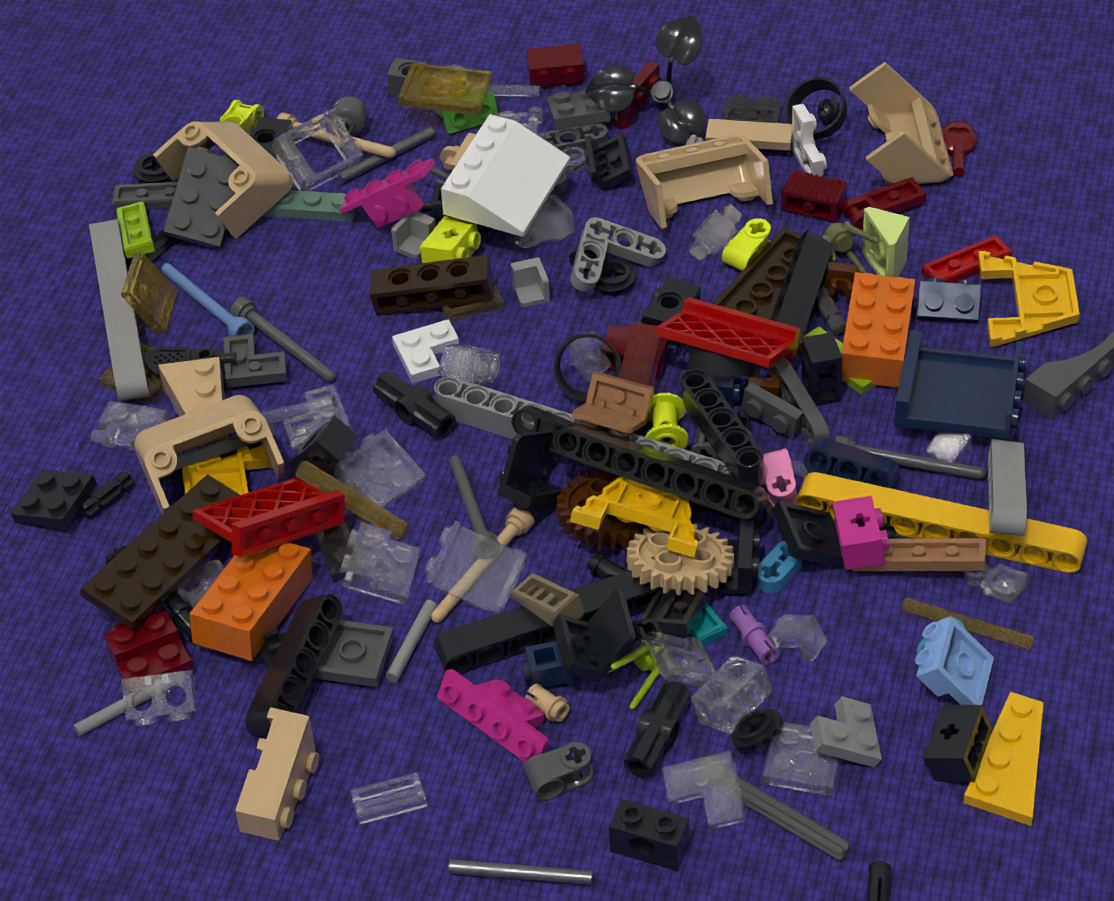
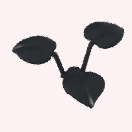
(613, 85)

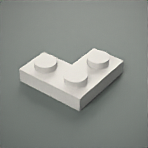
(803, 142)
(419, 347)

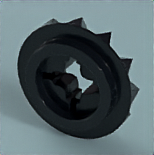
(144, 168)
(623, 272)
(756, 729)

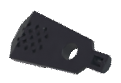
(167, 355)

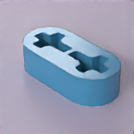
(774, 563)

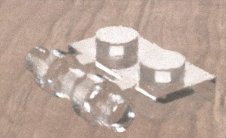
(124, 422)

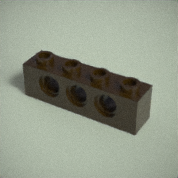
(431, 285)

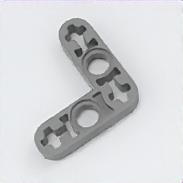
(601, 244)

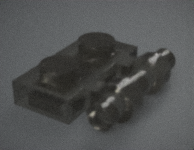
(752, 109)

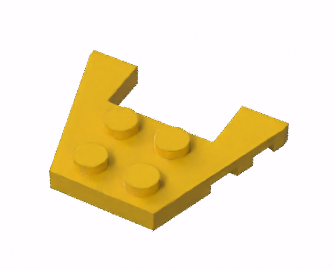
(1042, 296)
(227, 470)
(644, 505)

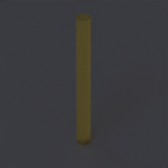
(971, 624)

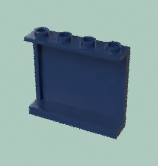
(959, 390)

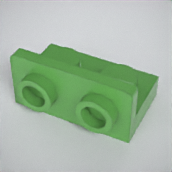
(460, 121)

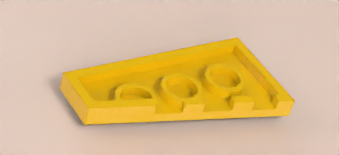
(1010, 762)

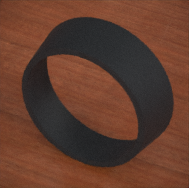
(812, 85)
(719, 364)
(582, 396)

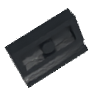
(676, 612)

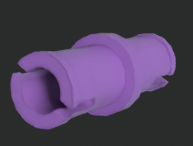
(754, 634)

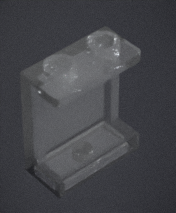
(475, 568)

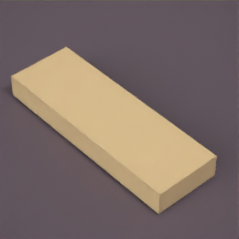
(760, 134)

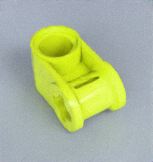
(243, 115)
(747, 244)

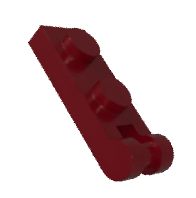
(645, 78)
(890, 198)

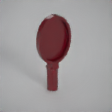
(960, 141)

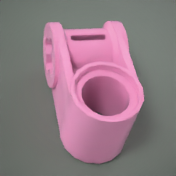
(779, 477)

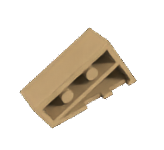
(193, 386)
(280, 776)

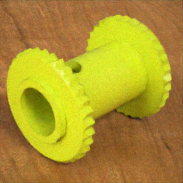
(664, 414)

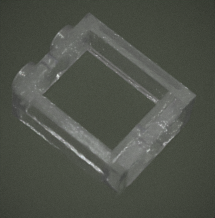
(295, 163)

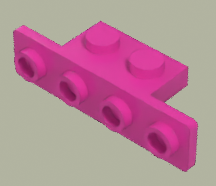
(391, 197)
(497, 713)

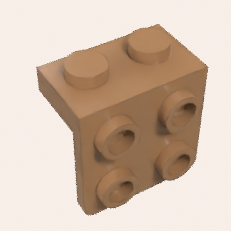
(615, 404)

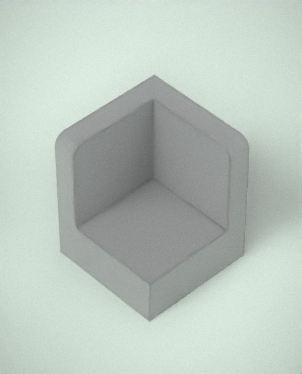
(411, 233)
(530, 282)

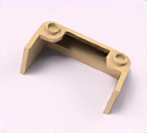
(910, 126)
(701, 172)
(256, 182)
(160, 444)

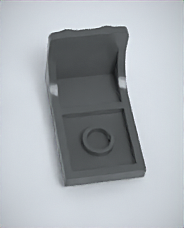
(197, 197)

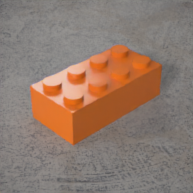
(877, 328)
(251, 599)

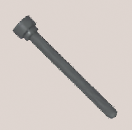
(246, 308)
(922, 462)
(469, 498)

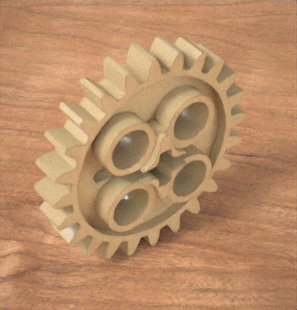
(672, 570)

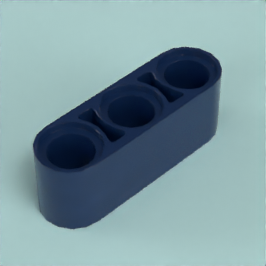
(866, 463)

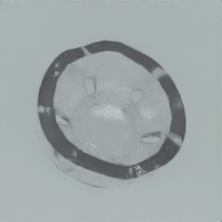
(199, 582)

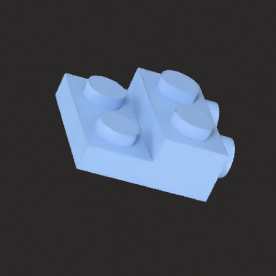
(954, 662)

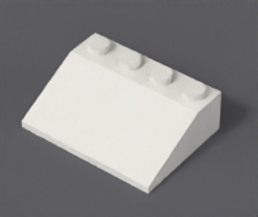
(503, 177)

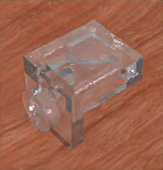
(588, 356)
(800, 633)

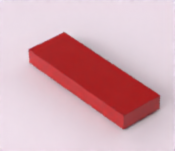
(964, 262)

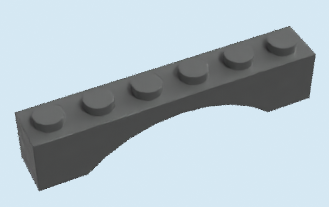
(1060, 383)

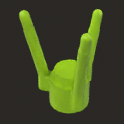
(645, 661)

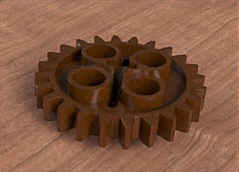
(611, 530)

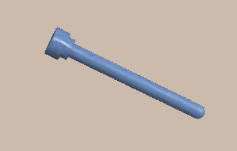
(235, 325)

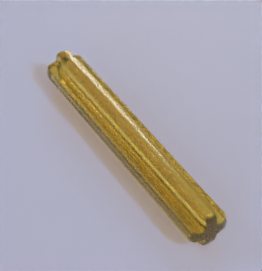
(353, 500)

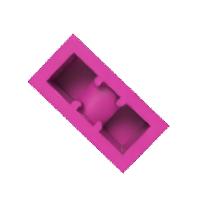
(859, 532)

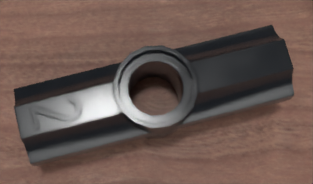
(414, 404)
(657, 729)

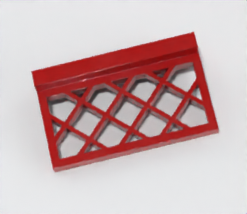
(731, 333)
(273, 515)

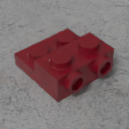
(148, 648)

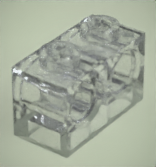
(469, 363)
(159, 687)
(731, 693)

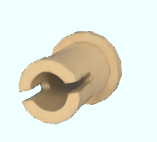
(554, 707)

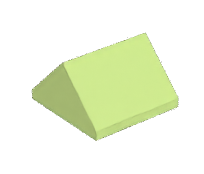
(890, 253)

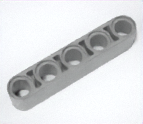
(1007, 488)

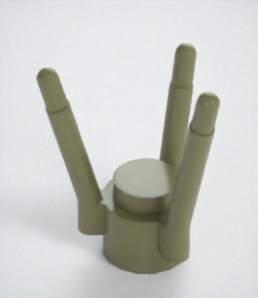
(842, 239)

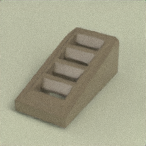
(556, 599)

